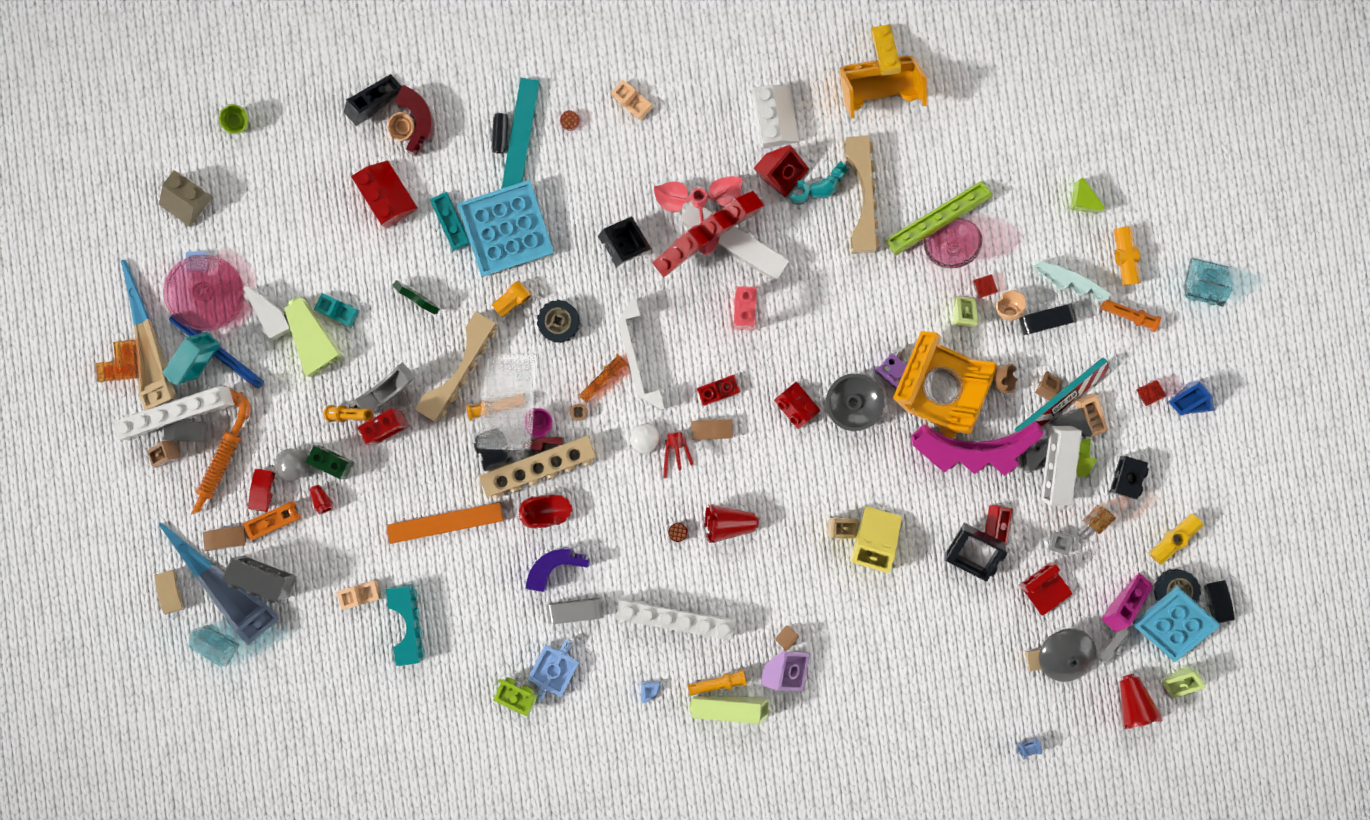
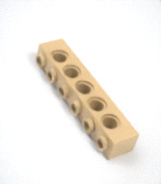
(490, 479)

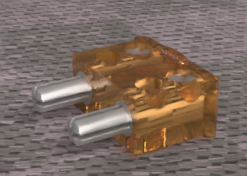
(1096, 522)

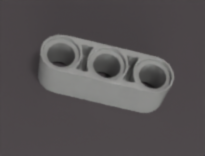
(574, 611)

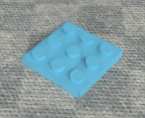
(1176, 624)

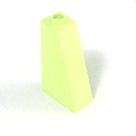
(311, 339)
(730, 708)

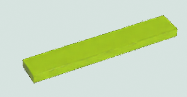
(938, 218)

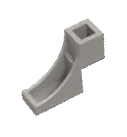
(385, 390)

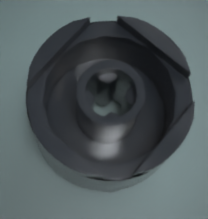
(493, 458)

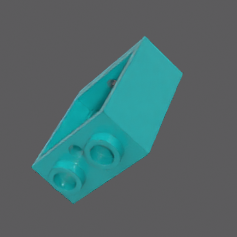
(191, 358)

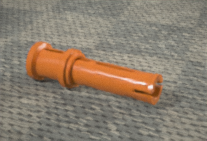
(1138, 317)

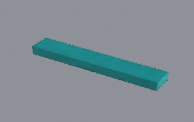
(520, 132)

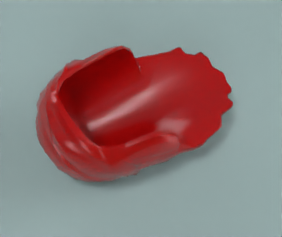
(544, 511)

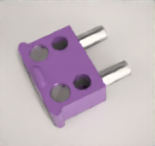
(892, 373)

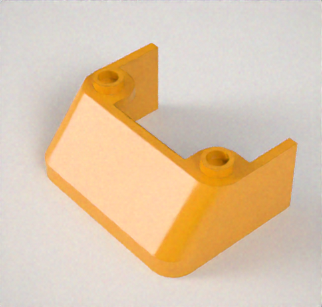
(865, 82)

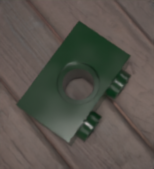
(329, 462)

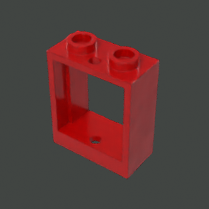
(388, 425)

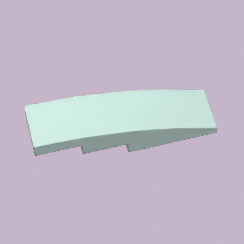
(1065, 278)

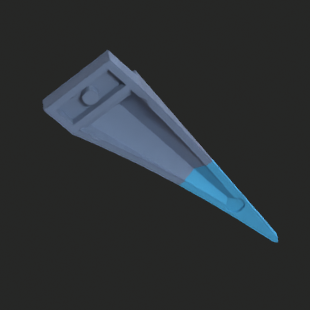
(242, 611)

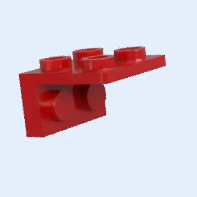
(1046, 588)

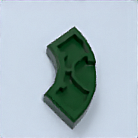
(416, 297)

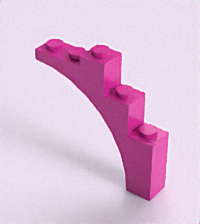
(975, 455)

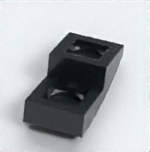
(1221, 603)

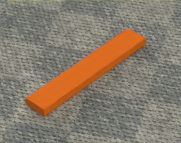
(445, 522)

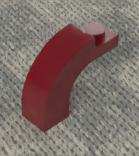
(425, 124)

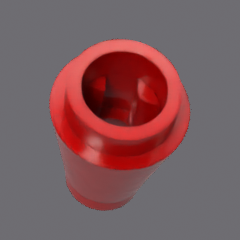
(320, 500)

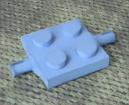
(553, 670)

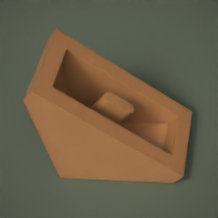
(163, 453)

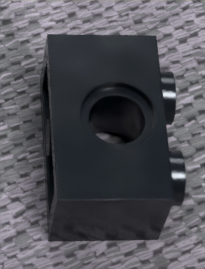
(1120, 484)

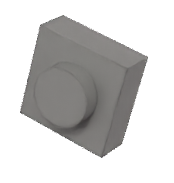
(1060, 543)

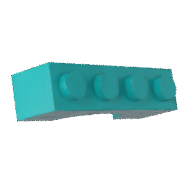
(403, 601)

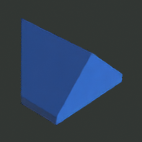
(1192, 399)

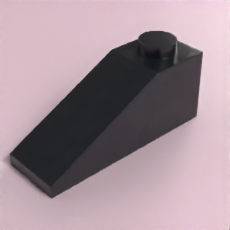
(371, 99)

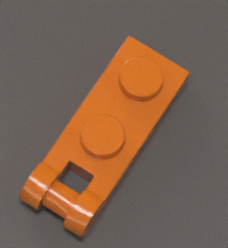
(271, 521)

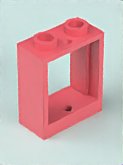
(744, 308)

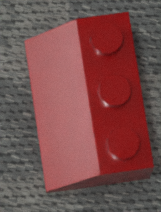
(384, 193)

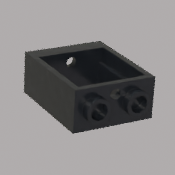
(952, 554)

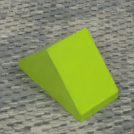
(1085, 199)

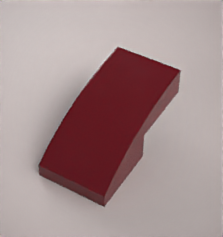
(538, 444)

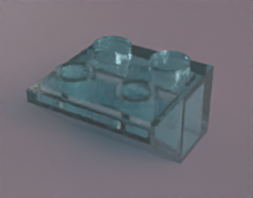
(213, 644)

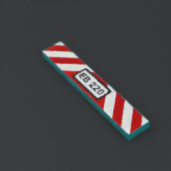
(1068, 394)

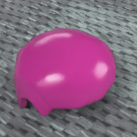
(541, 423)

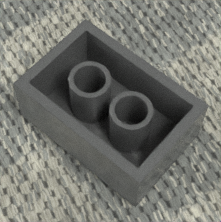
(259, 579)

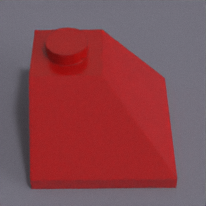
(782, 169)

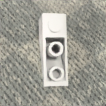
(271, 316)

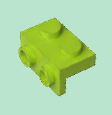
(515, 697)

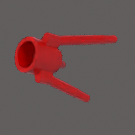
(675, 440)

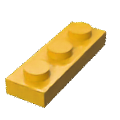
(885, 50)

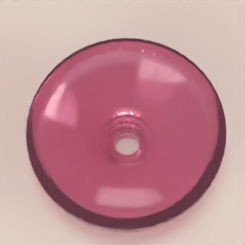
(957, 235)

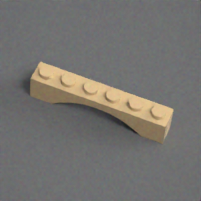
(858, 156)
(435, 402)

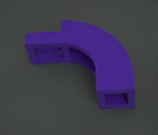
(540, 571)

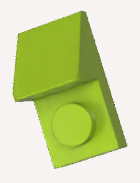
(1084, 463)

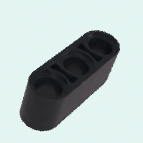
(1047, 319)

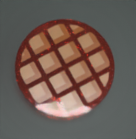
(569, 120)

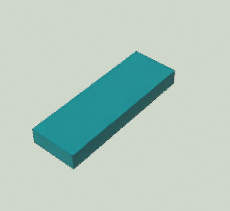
(450, 221)

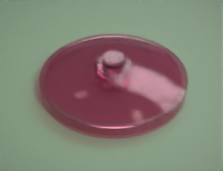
(203, 292)

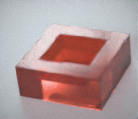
(984, 286)

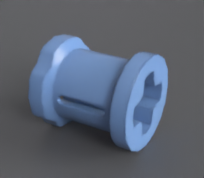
(1029, 748)

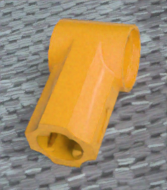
(515, 295)

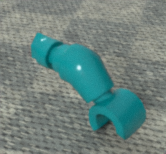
(820, 189)

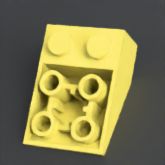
(876, 539)

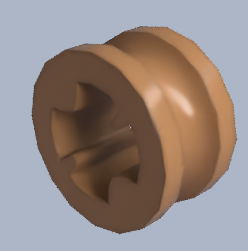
(584, 412)

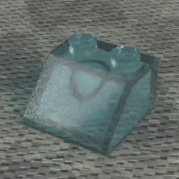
(1208, 282)

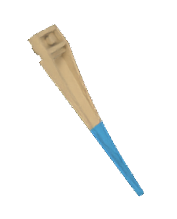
(153, 385)

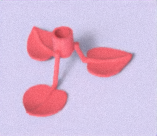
(674, 194)

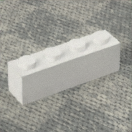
(1061, 465)

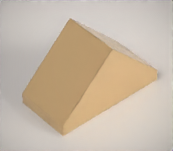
(842, 527)

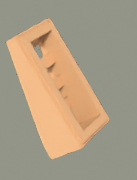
(1095, 404)

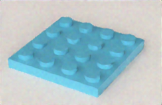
(505, 228)

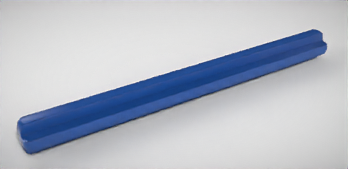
(226, 358)

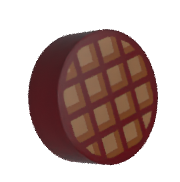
(677, 532)

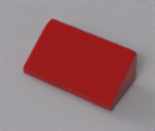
(998, 522)

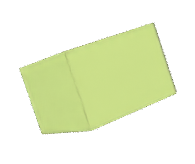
(965, 312)
(1183, 682)

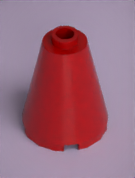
(728, 523)
(1137, 704)

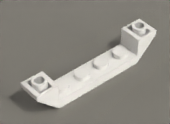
(632, 312)

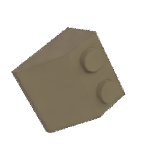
(183, 198)

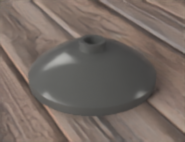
(868, 398)
(1062, 649)

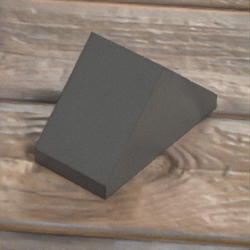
(1076, 419)

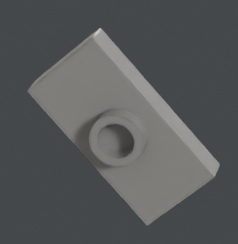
(1116, 646)

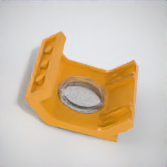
(944, 385)

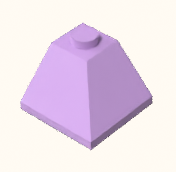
(786, 671)

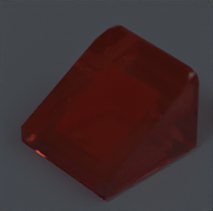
(1151, 392)

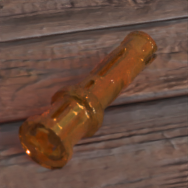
(610, 371)

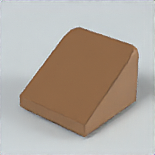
(1048, 386)
(787, 637)

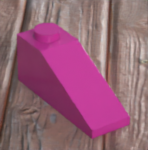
(1128, 603)

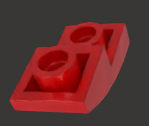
(718, 390)
(260, 490)

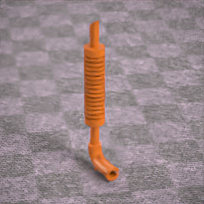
(223, 454)

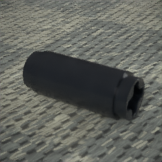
(499, 133)

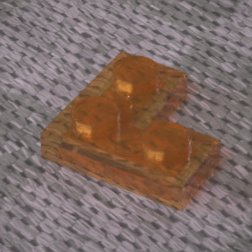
(123, 367)

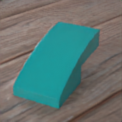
(336, 310)

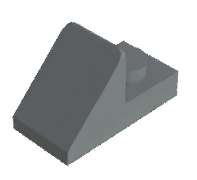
(1032, 458)

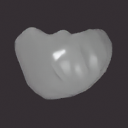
(291, 464)

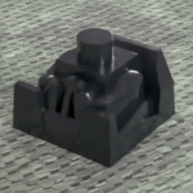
(624, 241)

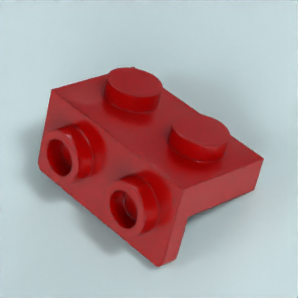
(797, 405)

